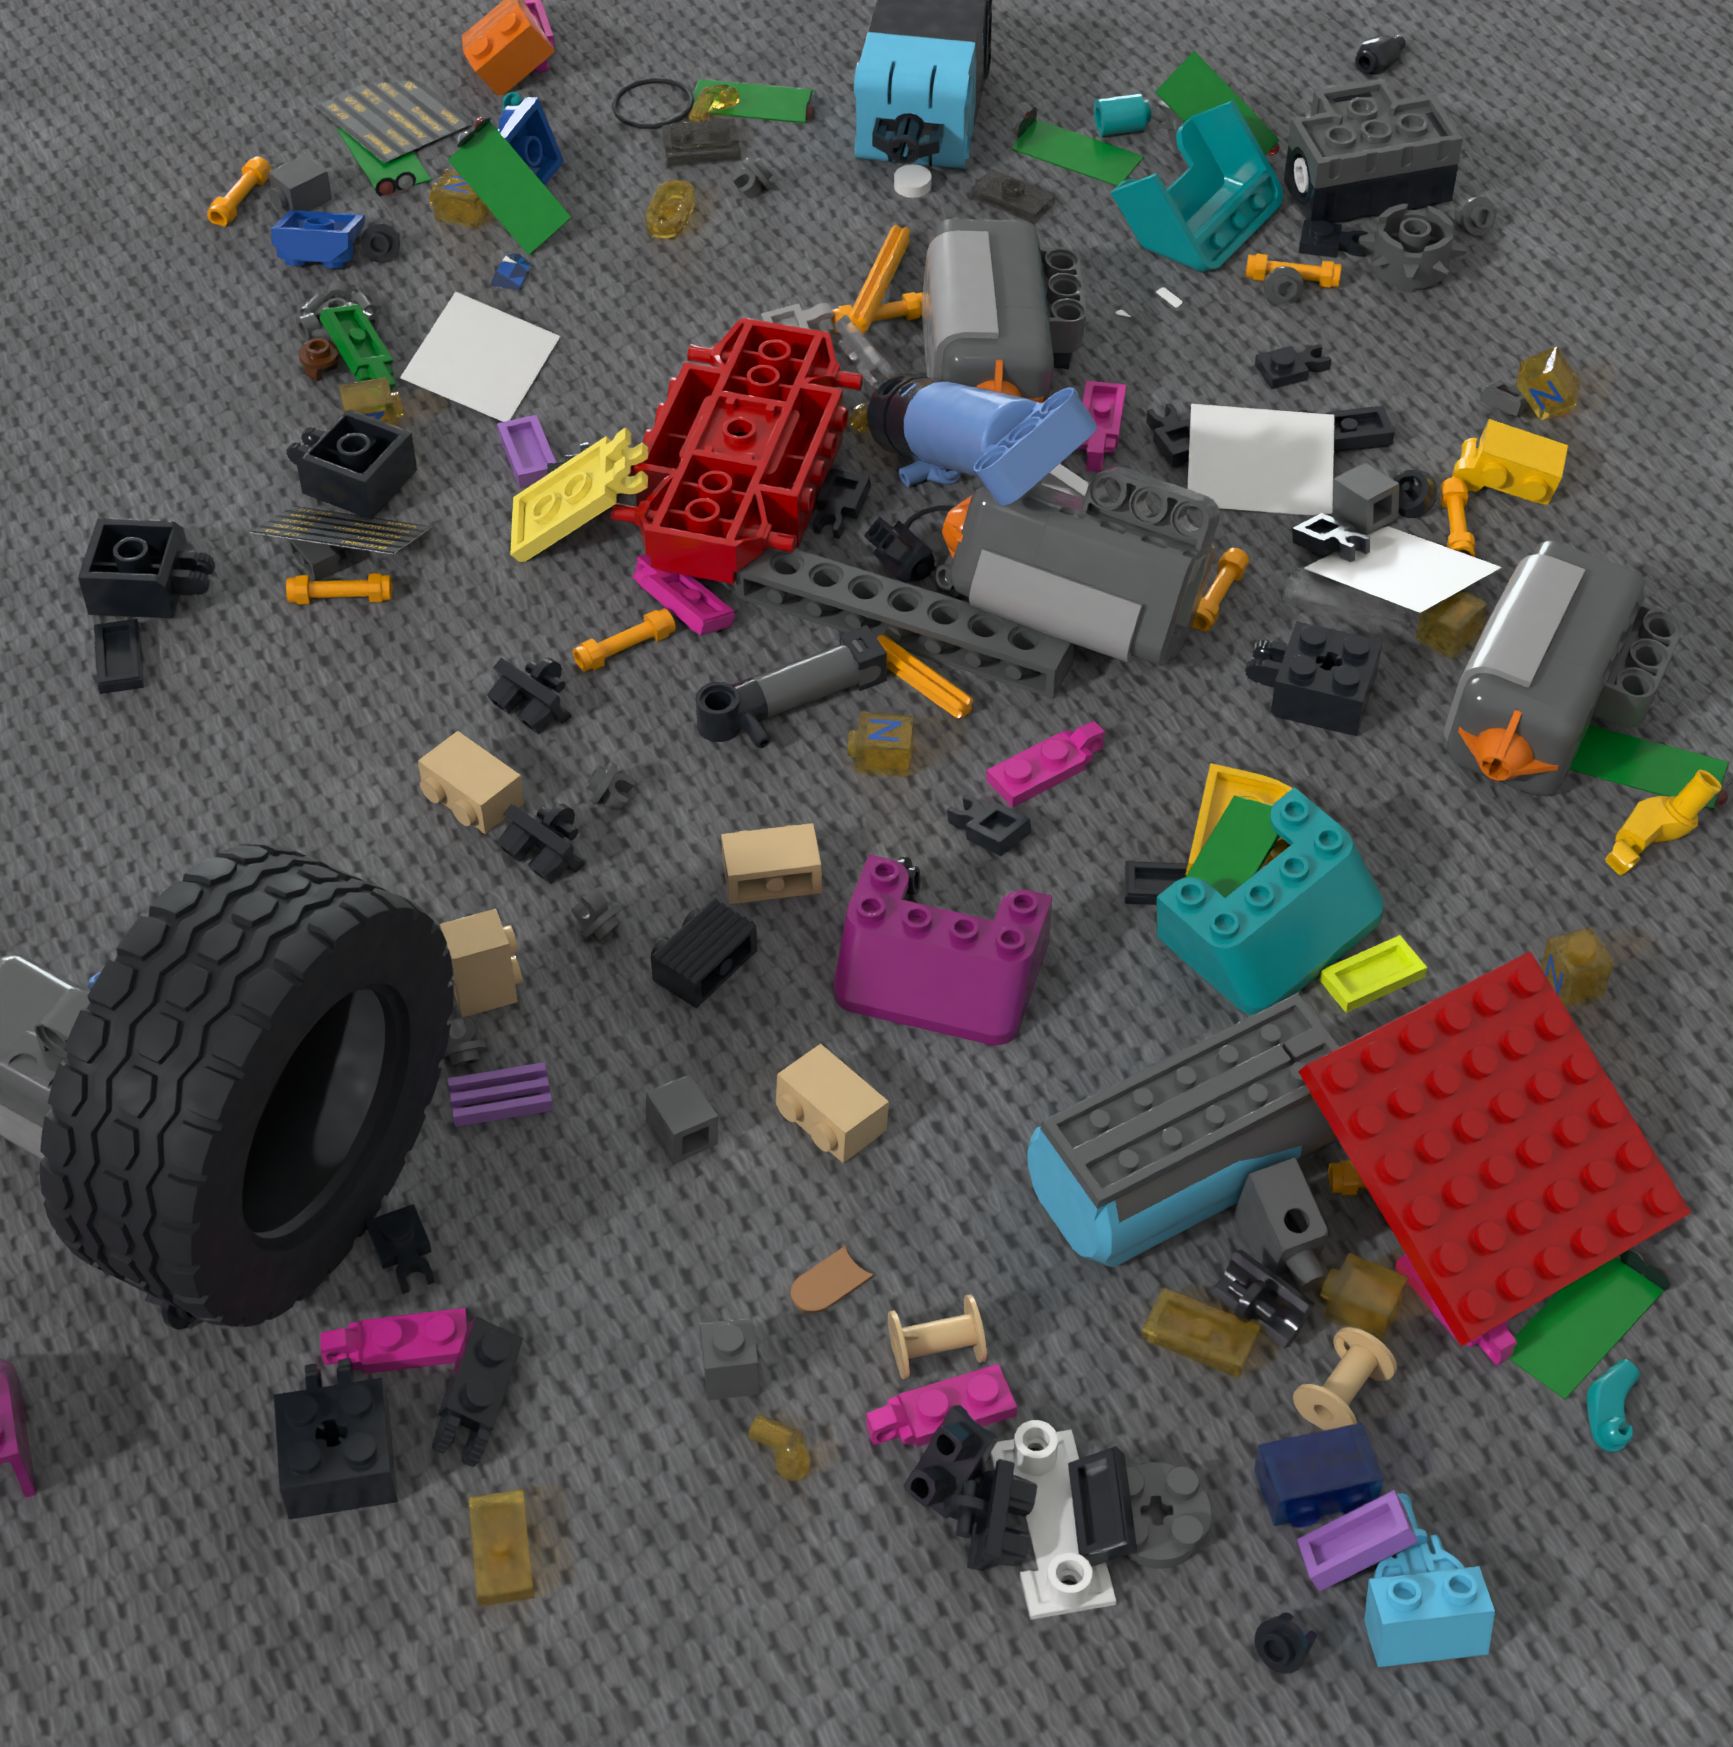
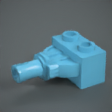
(1427, 1605)

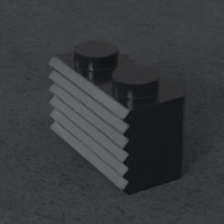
(703, 952)

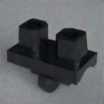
(901, 550)
(537, 689)
(555, 852)
(1262, 1299)
(954, 1455)
(983, 1516)

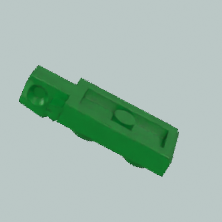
(358, 343)

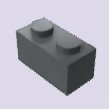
(316, 558)

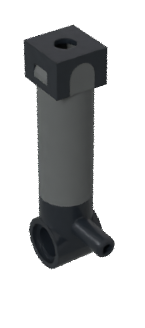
(727, 708)

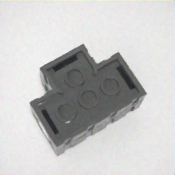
(1370, 153)

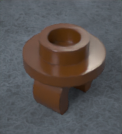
(318, 355)

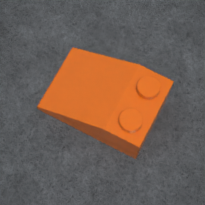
(506, 45)

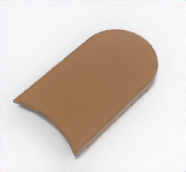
(828, 1282)

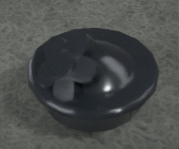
(1416, 493)

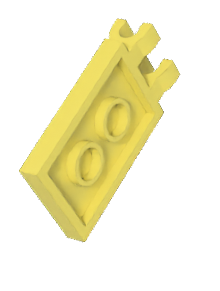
(575, 494)

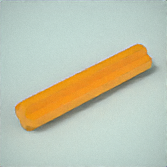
(926, 679)

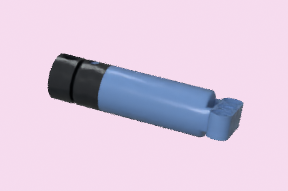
(978, 430)

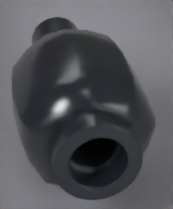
(1379, 53)

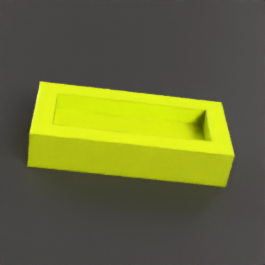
(1373, 973)

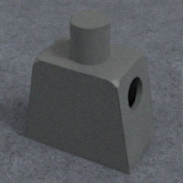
(1284, 1223)

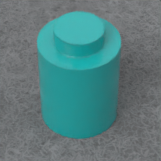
(1121, 114)

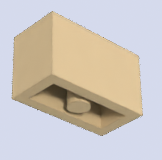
(470, 782)
(771, 863)
(482, 962)
(831, 1103)

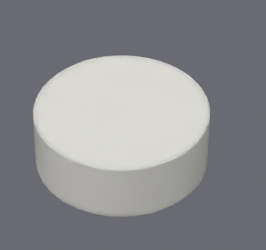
(912, 181)

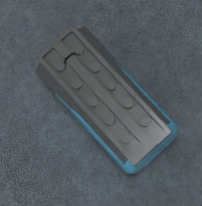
(1214, 1109)

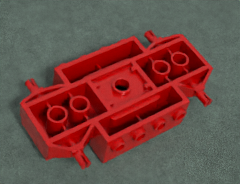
(740, 449)

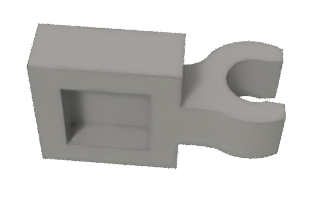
(808, 318)

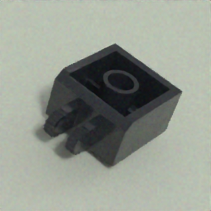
(354, 463)
(141, 568)
(1318, 676)
(334, 1445)

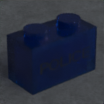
(1318, 1475)

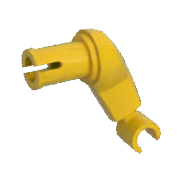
(1661, 821)

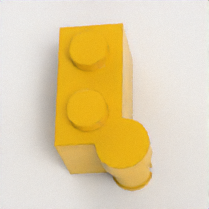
(1512, 463)

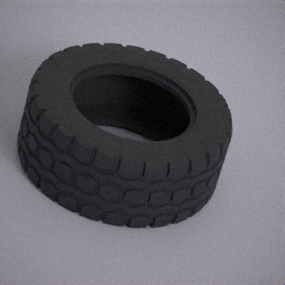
(246, 1083)

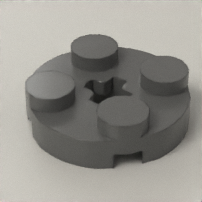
(1190, 1509)

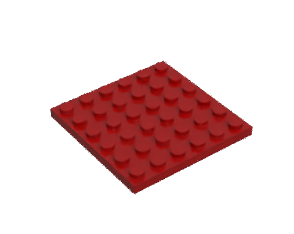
(1494, 1146)

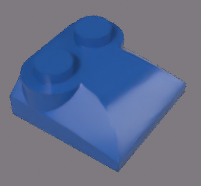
(531, 137)
(316, 237)

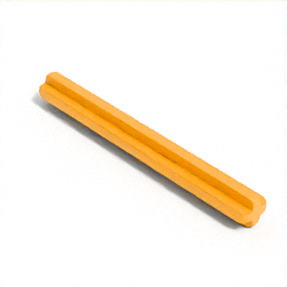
(880, 277)

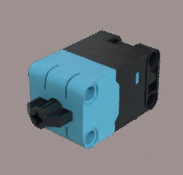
(922, 81)

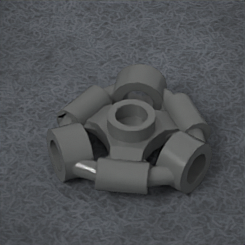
(308, 322)

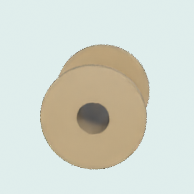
(937, 1336)
(1361, 1358)

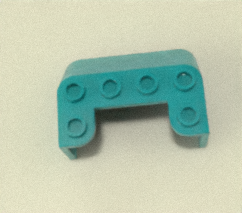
(1213, 202)
(1283, 920)

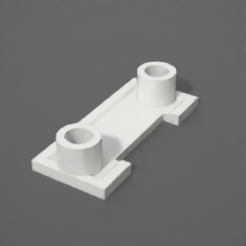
(1053, 1525)

